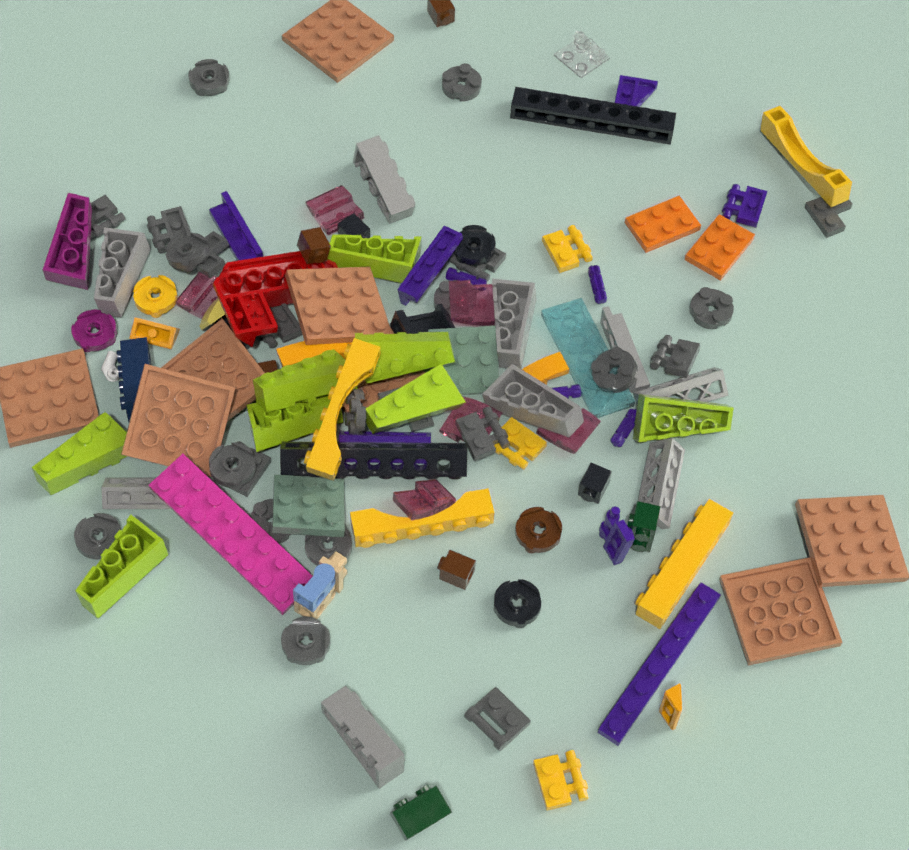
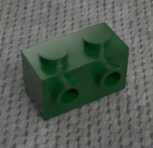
(643, 525)
(420, 812)

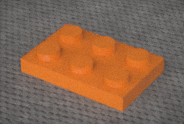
(662, 224)
(719, 247)

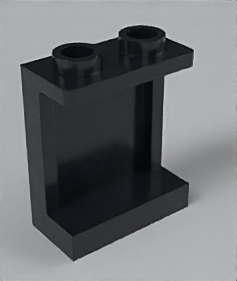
(421, 323)

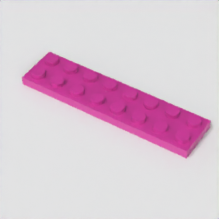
(230, 532)

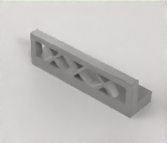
(619, 336)
(684, 384)
(665, 480)
(130, 494)

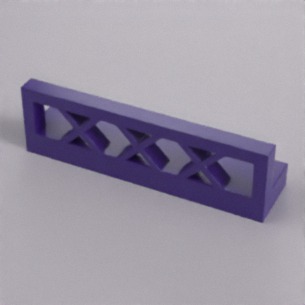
(234, 229)
(429, 265)
(407, 437)

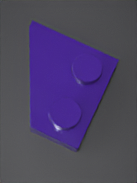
(634, 90)

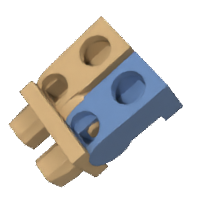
(321, 588)

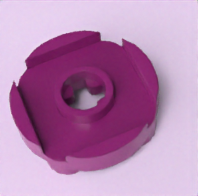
(94, 341)

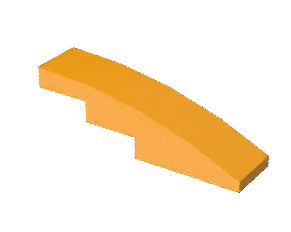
(298, 351)

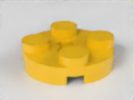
(155, 306)

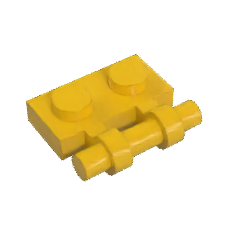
(561, 251)
(524, 441)
(553, 783)

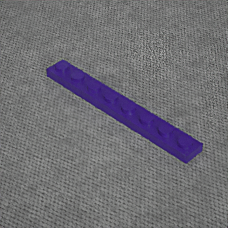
(659, 664)

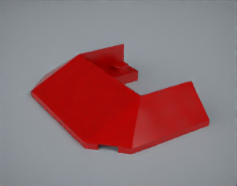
(254, 285)

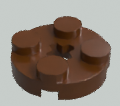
(544, 519)

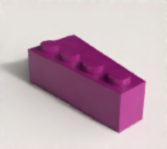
(70, 247)

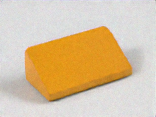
(156, 333)
(672, 706)

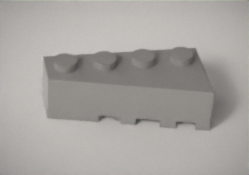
(383, 179)
(120, 267)
(513, 317)
(533, 402)
(364, 736)

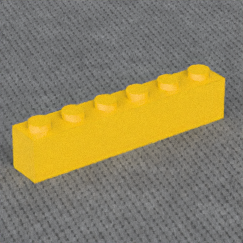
(683, 564)

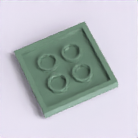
(474, 358)
(308, 506)

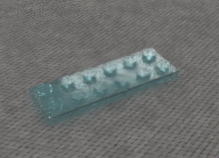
(581, 345)

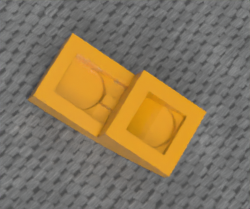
(548, 368)

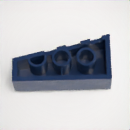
(132, 356)

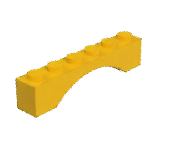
(827, 181)
(359, 365)
(376, 527)

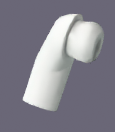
(109, 368)

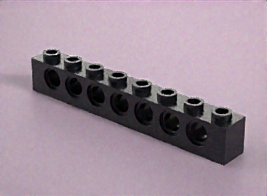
(593, 115)
(385, 452)

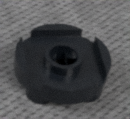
(475, 255)
(518, 615)

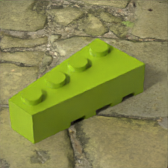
(386, 257)
(408, 352)
(298, 381)
(420, 398)
(674, 417)
(286, 424)
(82, 455)
(121, 566)

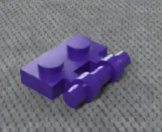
(751, 205)
(617, 536)

